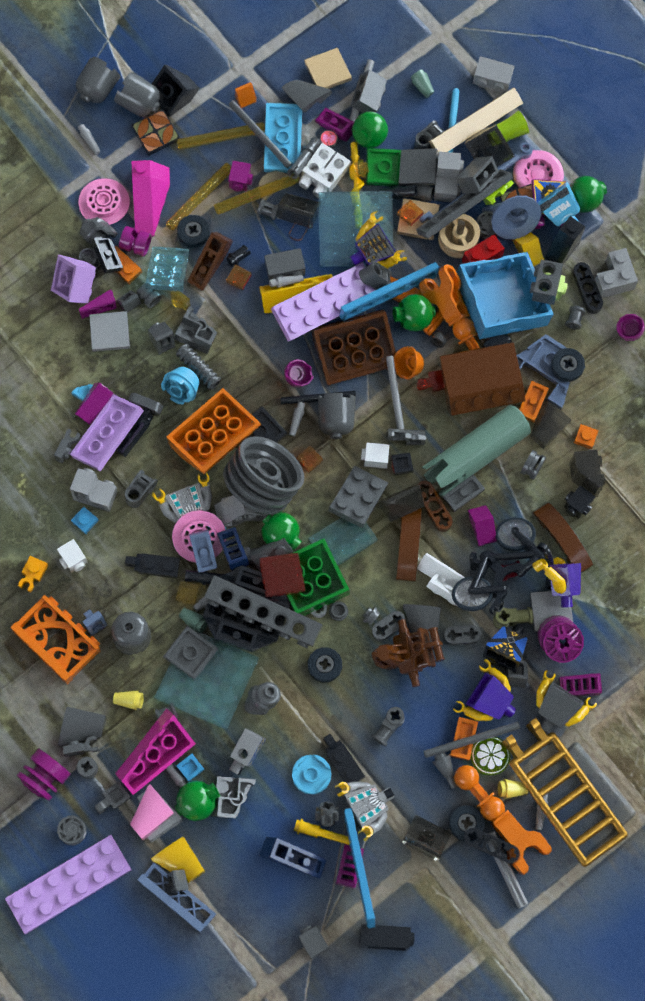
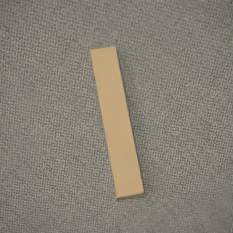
(476, 121)

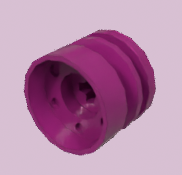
(558, 628)
(43, 774)

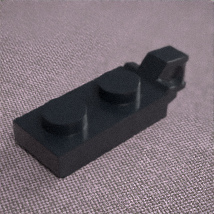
(135, 433)
(154, 565)
(342, 760)

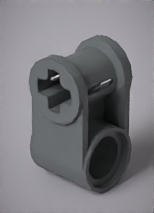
(426, 135)
(375, 275)
(142, 486)

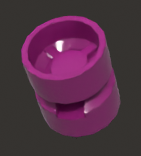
(135, 241)

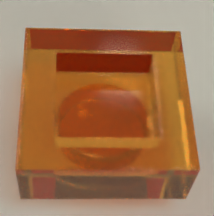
(410, 213)
(239, 277)
(309, 459)

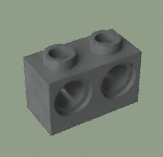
(548, 282)

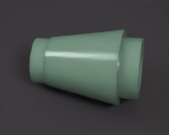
(422, 83)
(193, 620)

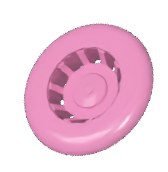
(537, 171)
(103, 199)
(195, 518)

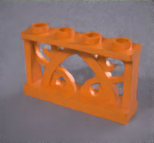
(59, 665)

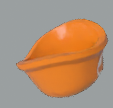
(408, 362)

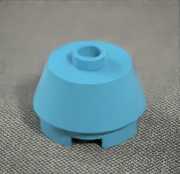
(181, 385)

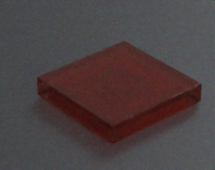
(282, 574)

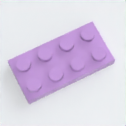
(106, 432)

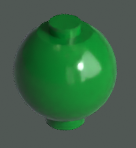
(369, 129)
(588, 193)
(414, 312)
(281, 526)
(196, 800)

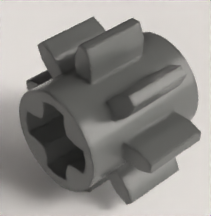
(327, 813)

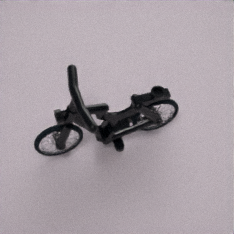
(513, 535)

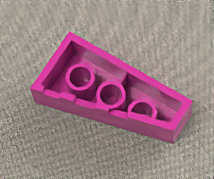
(155, 752)

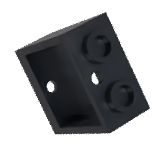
(386, 937)

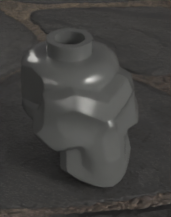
(96, 228)
(262, 698)

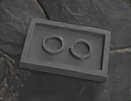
(358, 496)

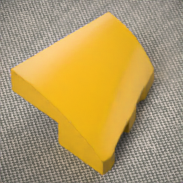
(179, 857)

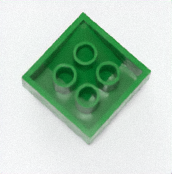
(321, 579)

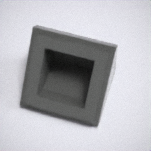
(129, 301)
(177, 881)

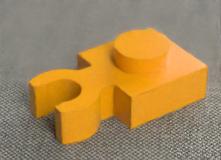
(33, 570)

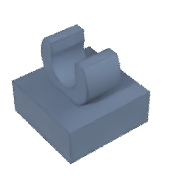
(94, 622)

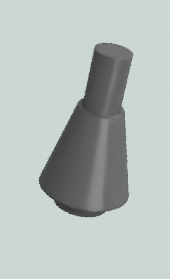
(444, 765)

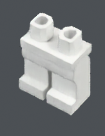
(324, 170)

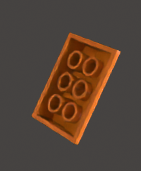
(212, 431)

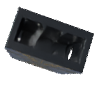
(506, 647)

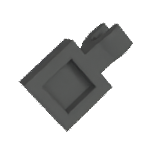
(64, 448)
(75, 748)
(114, 797)

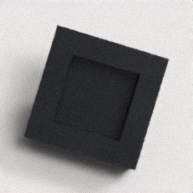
(402, 463)

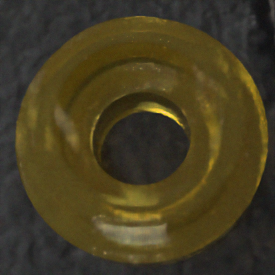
(361, 168)

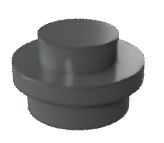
(338, 611)
(370, 615)

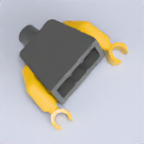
(559, 705)

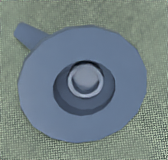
(514, 216)

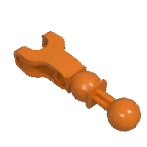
(451, 305)
(503, 821)

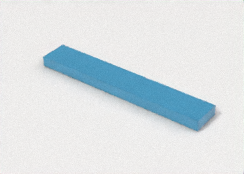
(388, 292)
(359, 868)

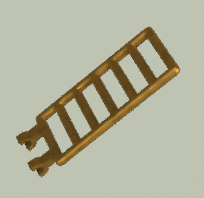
(543, 739)

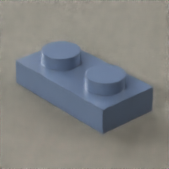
(203, 551)

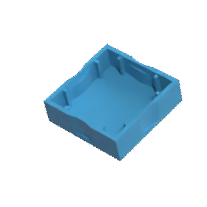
(501, 297)

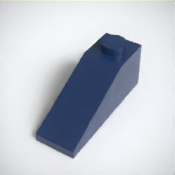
(292, 857)

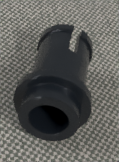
(238, 255)

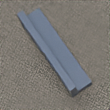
(171, 903)

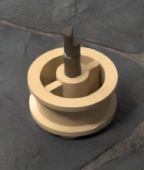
(459, 236)

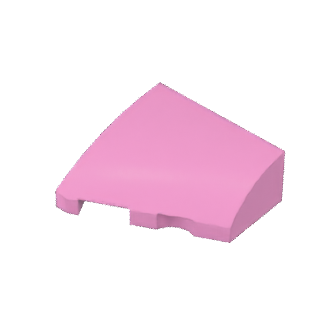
(150, 813)

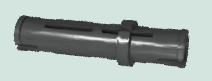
(306, 154)

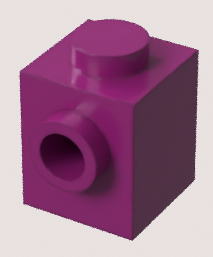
(240, 176)

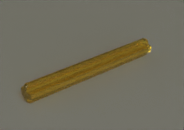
(217, 136)
(255, 194)
(199, 196)

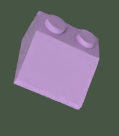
(73, 279)

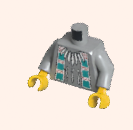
(185, 500)
(367, 805)

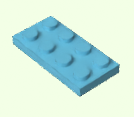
(284, 129)

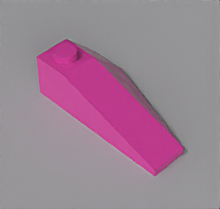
(150, 189)

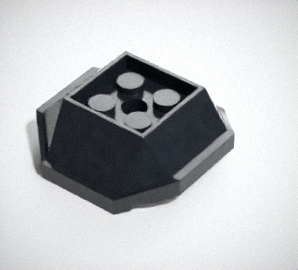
(234, 629)

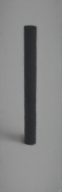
(310, 398)

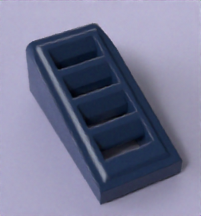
(237, 559)

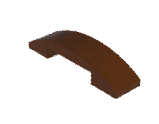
(563, 536)
(409, 546)

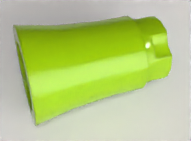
(514, 126)

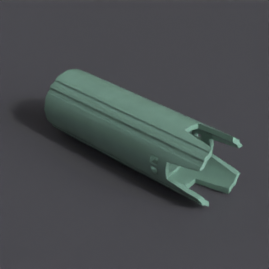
(477, 449)

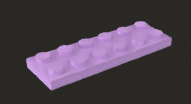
(320, 303)
(68, 884)

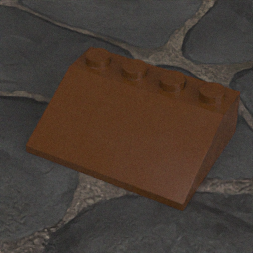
(354, 346)
(482, 378)

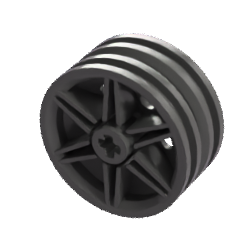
(263, 475)

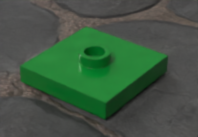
(383, 166)

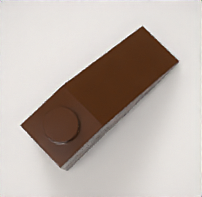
(209, 260)

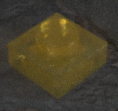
(180, 300)

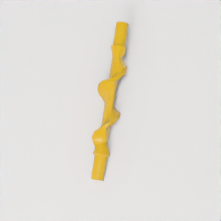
(358, 184)

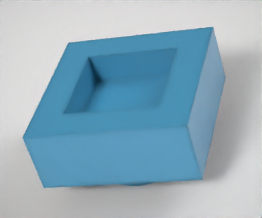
(84, 520)
(190, 767)

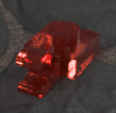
(434, 381)

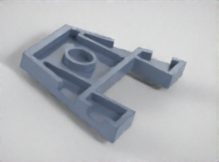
(539, 358)

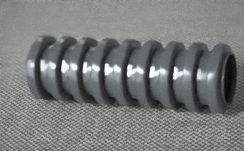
(198, 366)

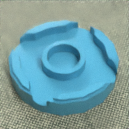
(311, 774)

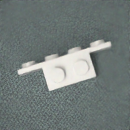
(442, 577)

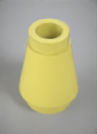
(129, 699)
(511, 788)

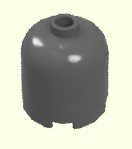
(96, 81)
(138, 95)
(336, 414)
(135, 639)

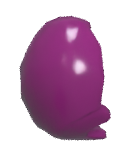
(630, 327)
(298, 373)

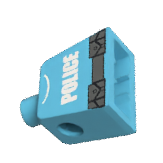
(560, 205)

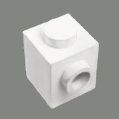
(375, 455)
(72, 556)

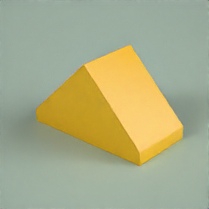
(529, 244)

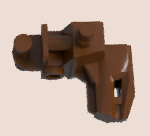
(410, 652)

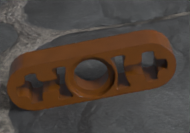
(445, 515)

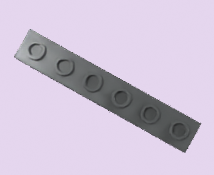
(219, 586)

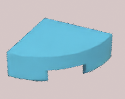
(81, 392)

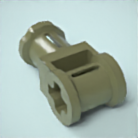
(513, 617)

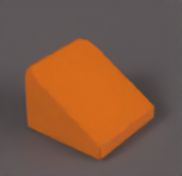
(245, 95)

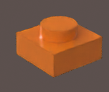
(586, 436)

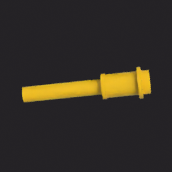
(315, 830)

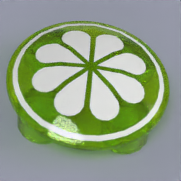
(490, 756)

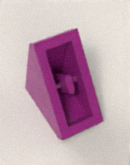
(482, 525)

